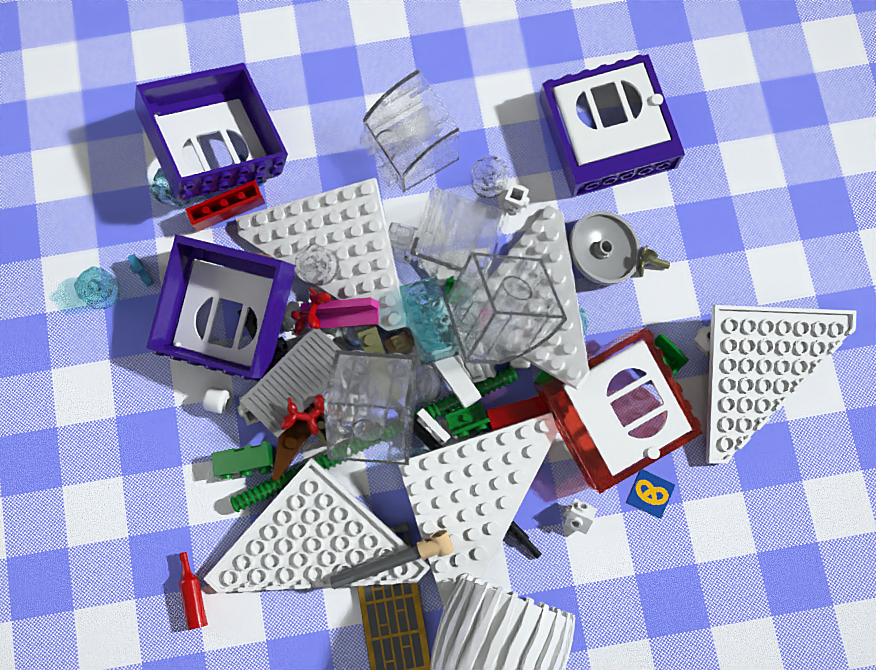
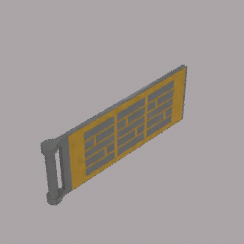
(394, 622)

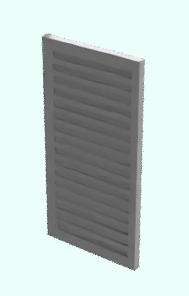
(297, 375)

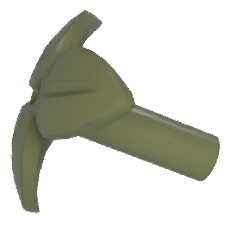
(650, 256)

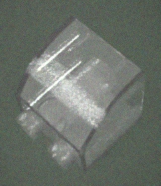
(410, 133)
(454, 228)
(503, 307)
(370, 407)

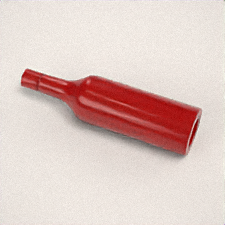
(191, 596)

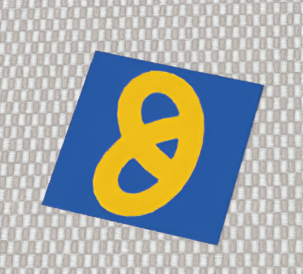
(651, 493)

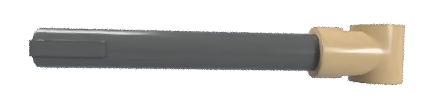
(437, 544)

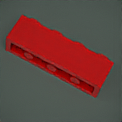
(225, 206)
(515, 412)

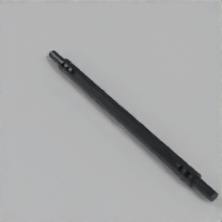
(514, 530)

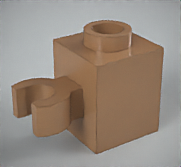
(399, 344)

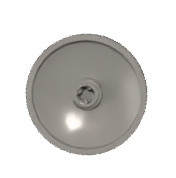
(604, 248)

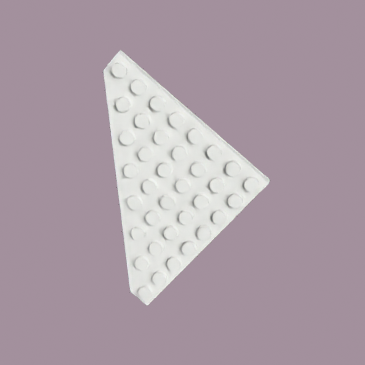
(351, 226)
(565, 351)
(759, 363)
(475, 493)
(308, 537)

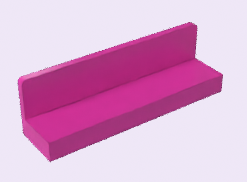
(346, 312)

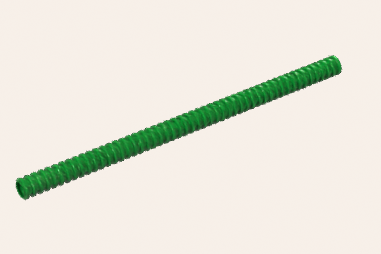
(435, 410)

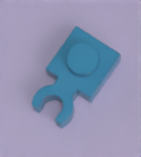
(137, 267)

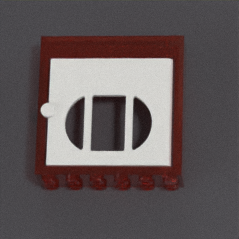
(620, 451)

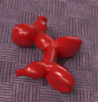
(310, 317)
(309, 417)

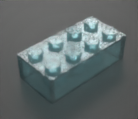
(429, 320)

